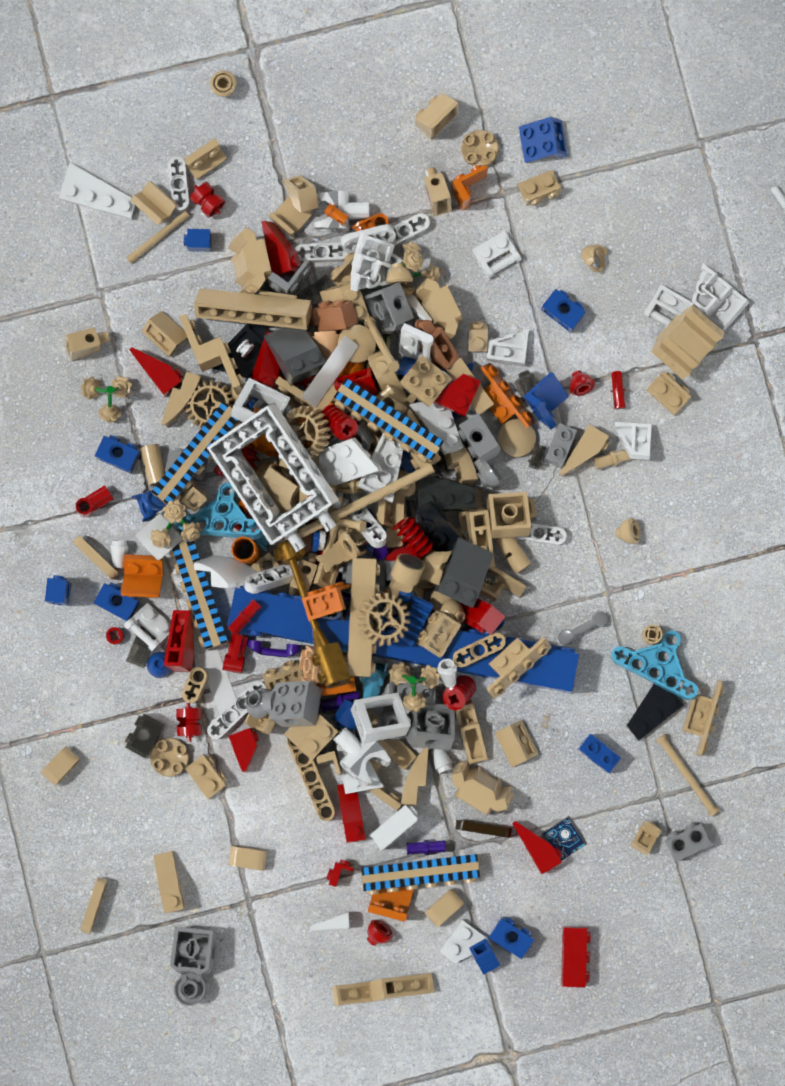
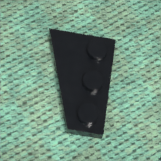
(437, 527)
(652, 711)

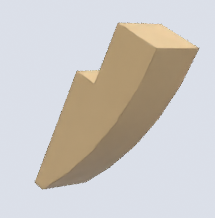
(179, 398)
(463, 466)
(471, 733)
(415, 778)

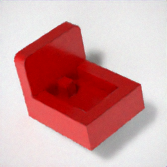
(333, 874)

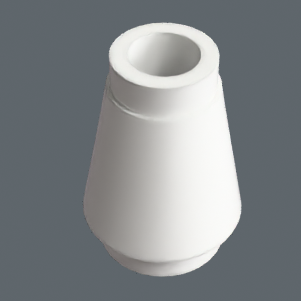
(118, 550)
(447, 671)
(442, 761)

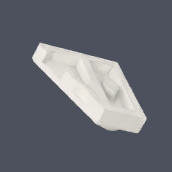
(509, 349)
(635, 439)
(461, 939)

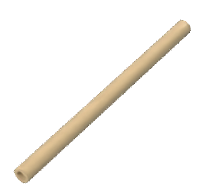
(369, 499)

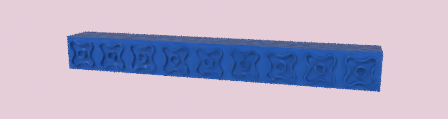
(286, 618)

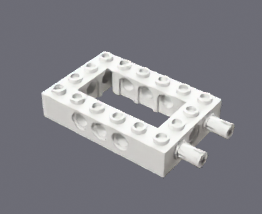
(253, 493)

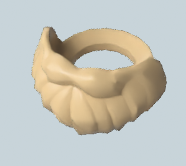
(588, 256)

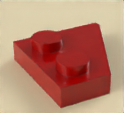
(458, 394)

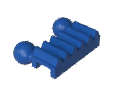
(418, 615)

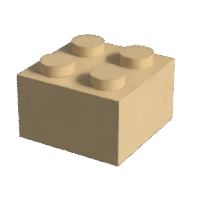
(509, 514)

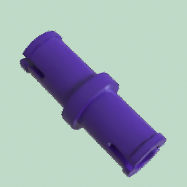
(335, 703)
(426, 847)

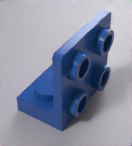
(543, 139)
(545, 398)

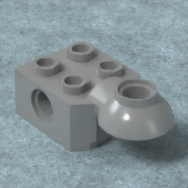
(389, 309)
(481, 451)
(287, 704)
(430, 726)
(193, 959)

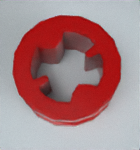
(120, 633)

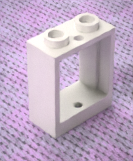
(262, 393)
(363, 722)
(394, 826)

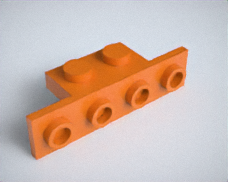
(504, 400)

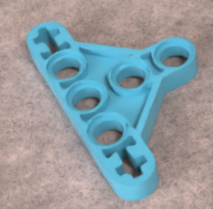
(230, 518)
(650, 660)

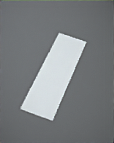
(330, 371)
(218, 682)

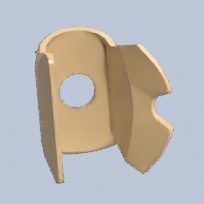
(433, 570)

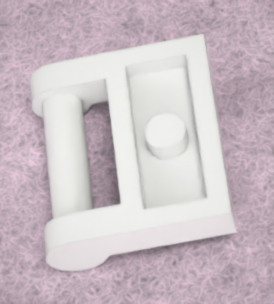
(493, 249)
(669, 302)
(411, 340)
(153, 623)

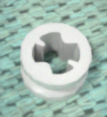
(245, 348)

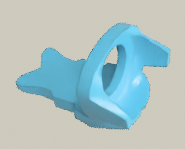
(373, 685)

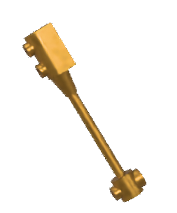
(327, 655)

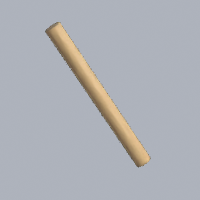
(157, 237)

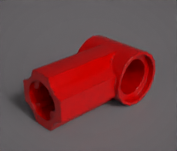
(95, 500)
(235, 658)

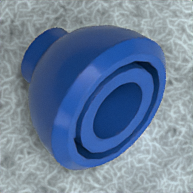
(156, 666)

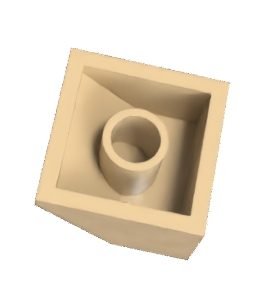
(436, 115)
(344, 291)
(312, 739)

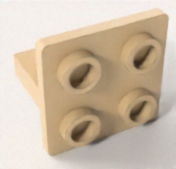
(424, 381)

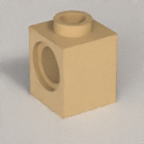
(193, 497)
(258, 566)

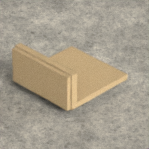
(289, 218)

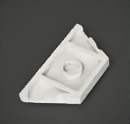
(346, 462)

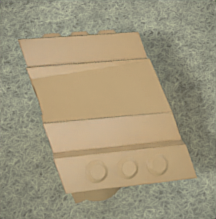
(250, 261)
(439, 305)
(686, 341)
(279, 484)
(480, 788)

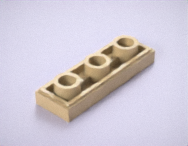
(481, 401)

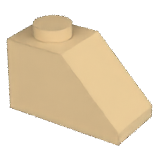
(302, 193)

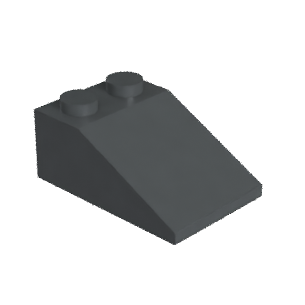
(295, 353)
(465, 572)

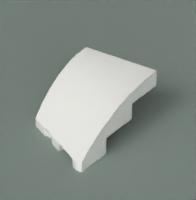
(370, 262)
(717, 299)
(224, 571)

